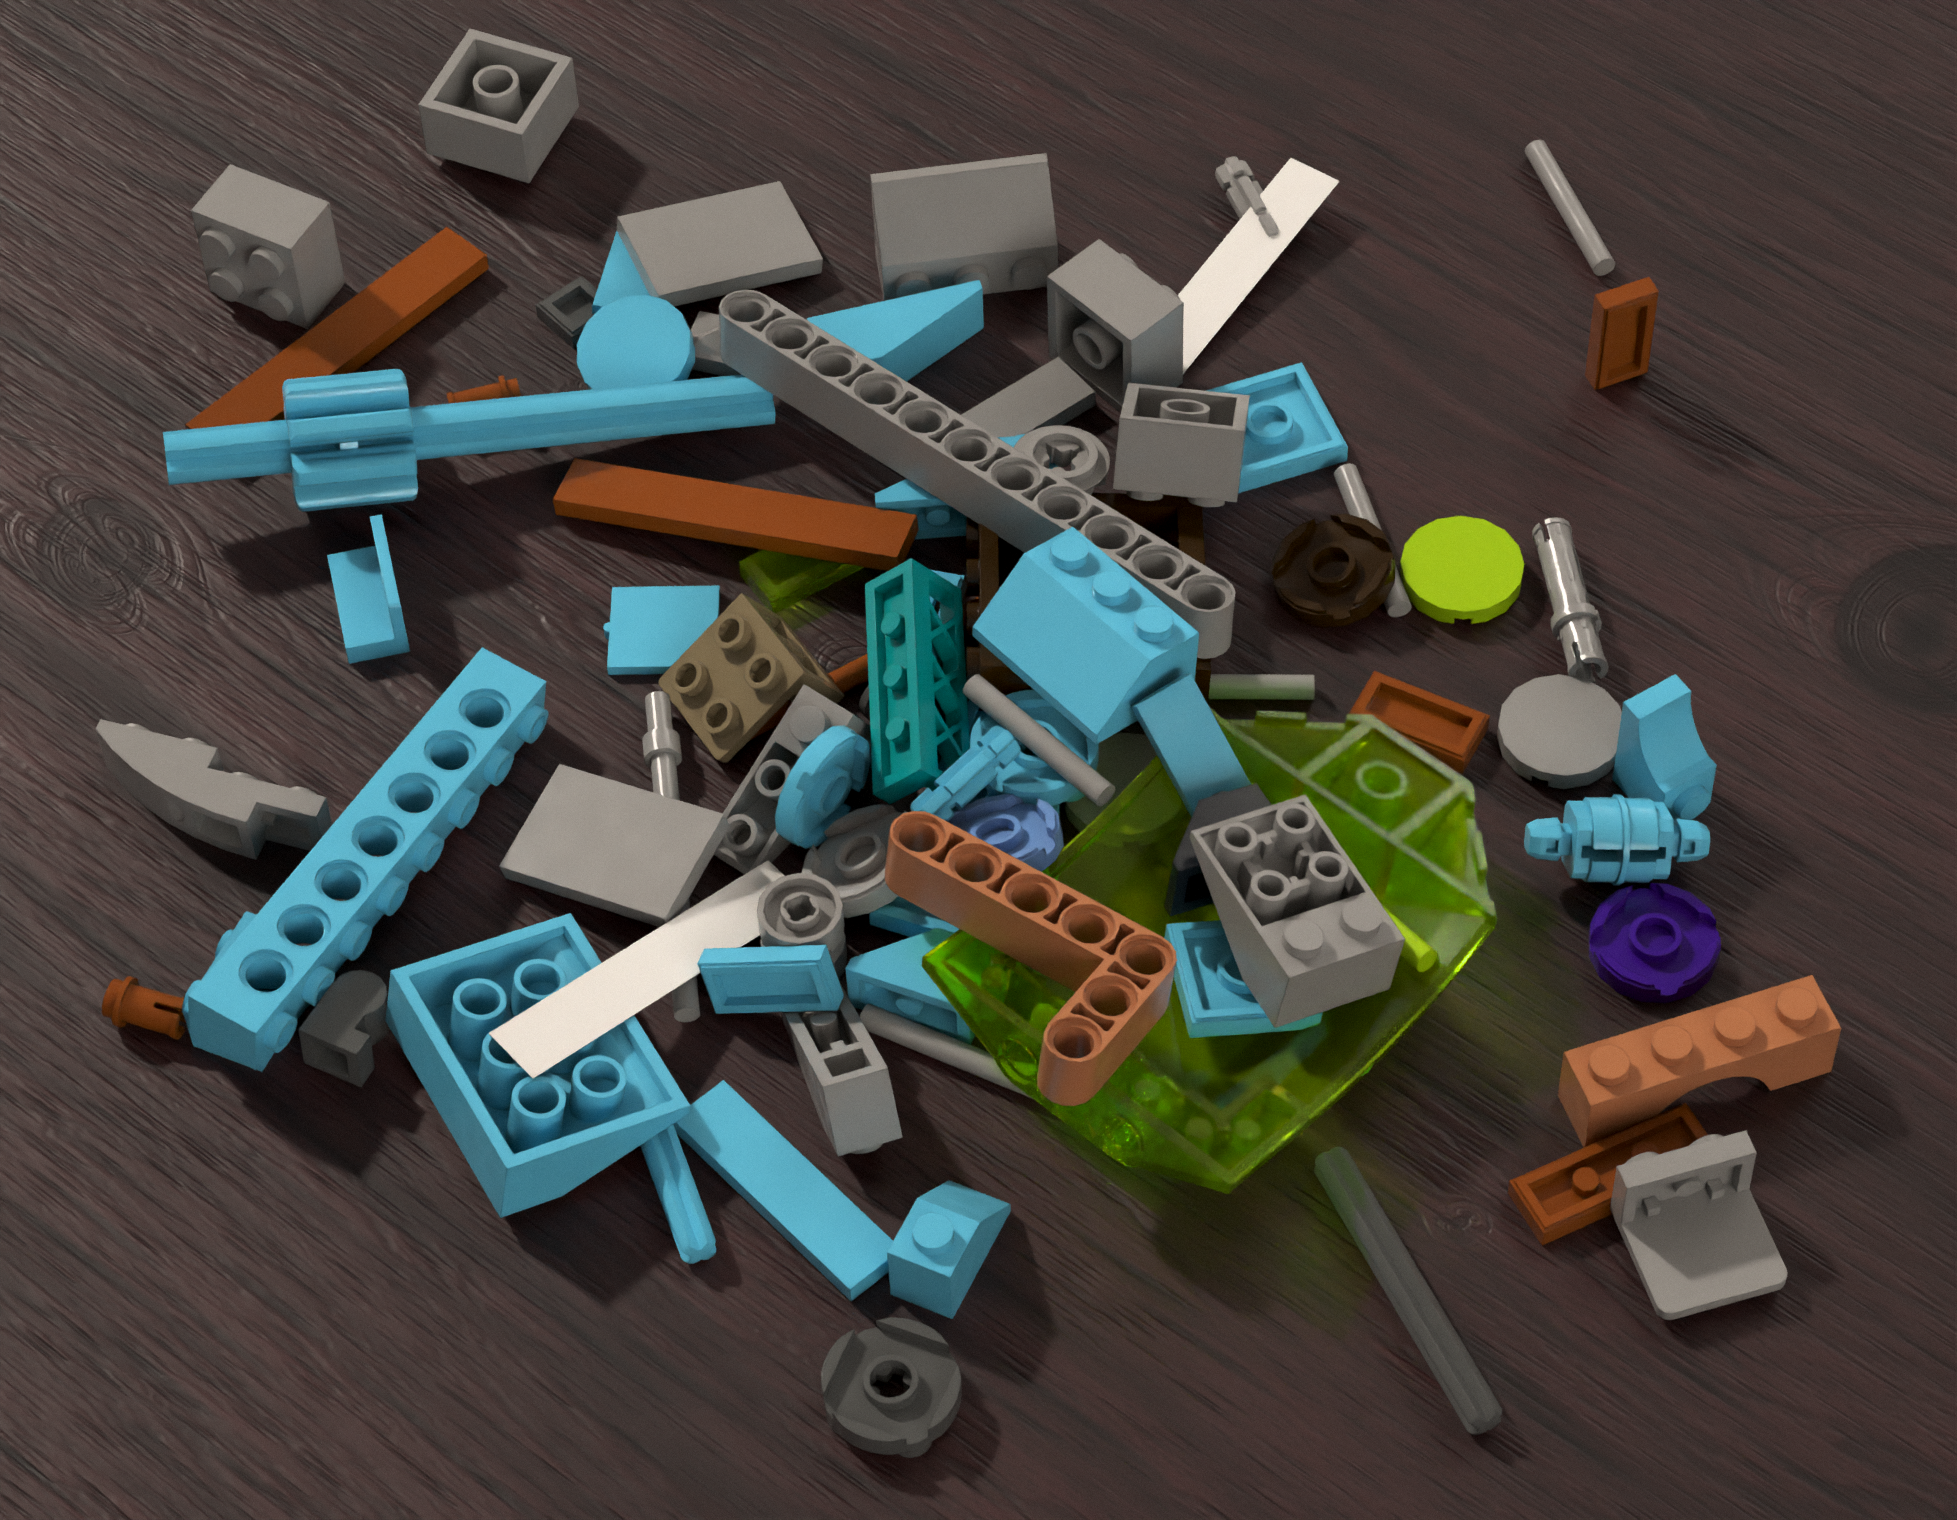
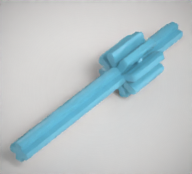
(360, 440)

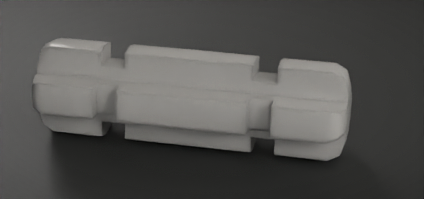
(1243, 191)

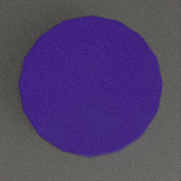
(1654, 943)

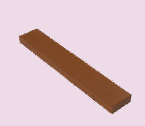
(355, 329)
(736, 514)

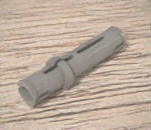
(1574, 618)

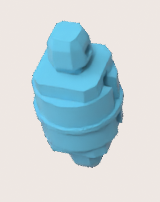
(1617, 839)

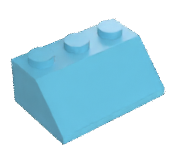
(1085, 634)

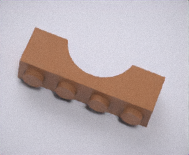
(1633, 1076)

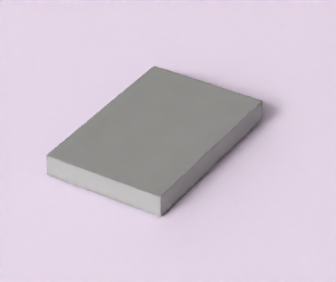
(719, 244)
(614, 846)

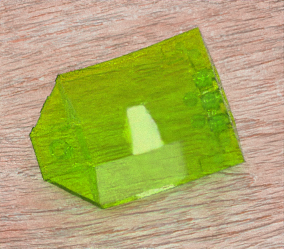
(1233, 1101)

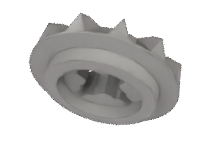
(1068, 447)

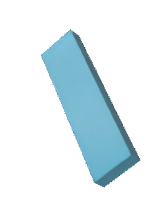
(786, 1190)

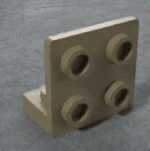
(741, 676)

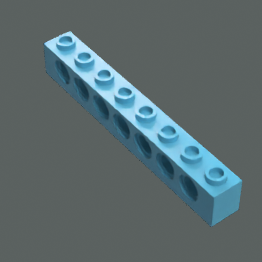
(435, 771)

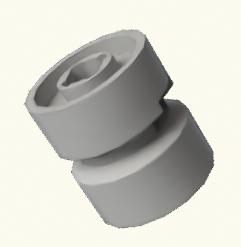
(803, 912)

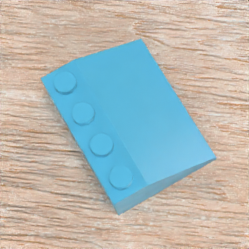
(519, 1132)

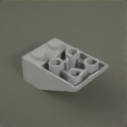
(1296, 911)

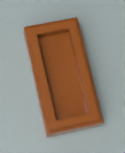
(1621, 333)
(1428, 720)

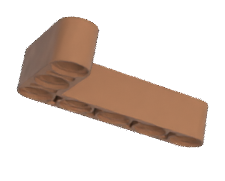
(1110, 962)

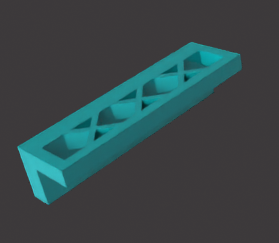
(908, 679)

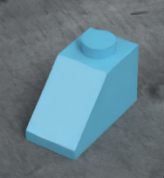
(898, 983)
(944, 1246)

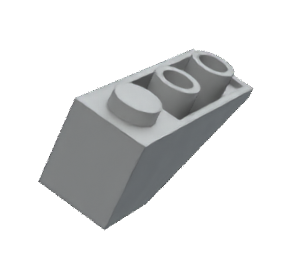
(752, 809)

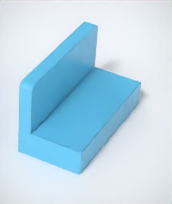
(368, 599)

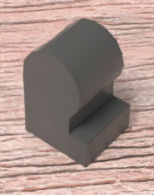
(345, 1026)

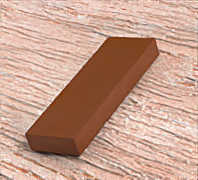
(1581, 1184)

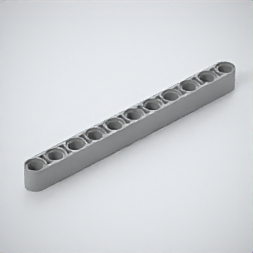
(956, 456)

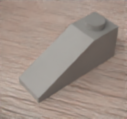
(845, 1078)

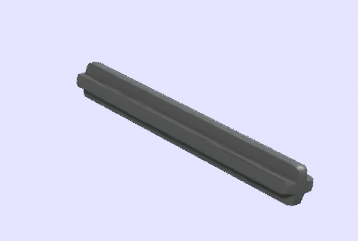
(1408, 1291)

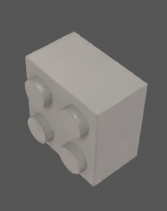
(499, 105)
(268, 246)
(1114, 323)
(1181, 444)

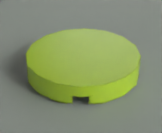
(1462, 569)

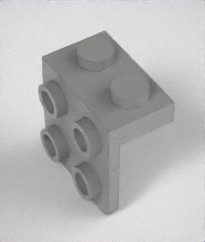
(1696, 1226)

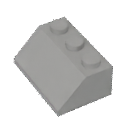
(965, 226)

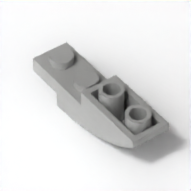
(192, 792)

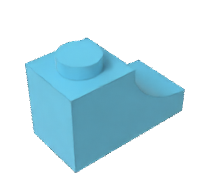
(1662, 752)

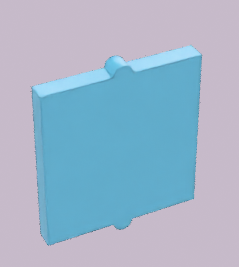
(656, 625)

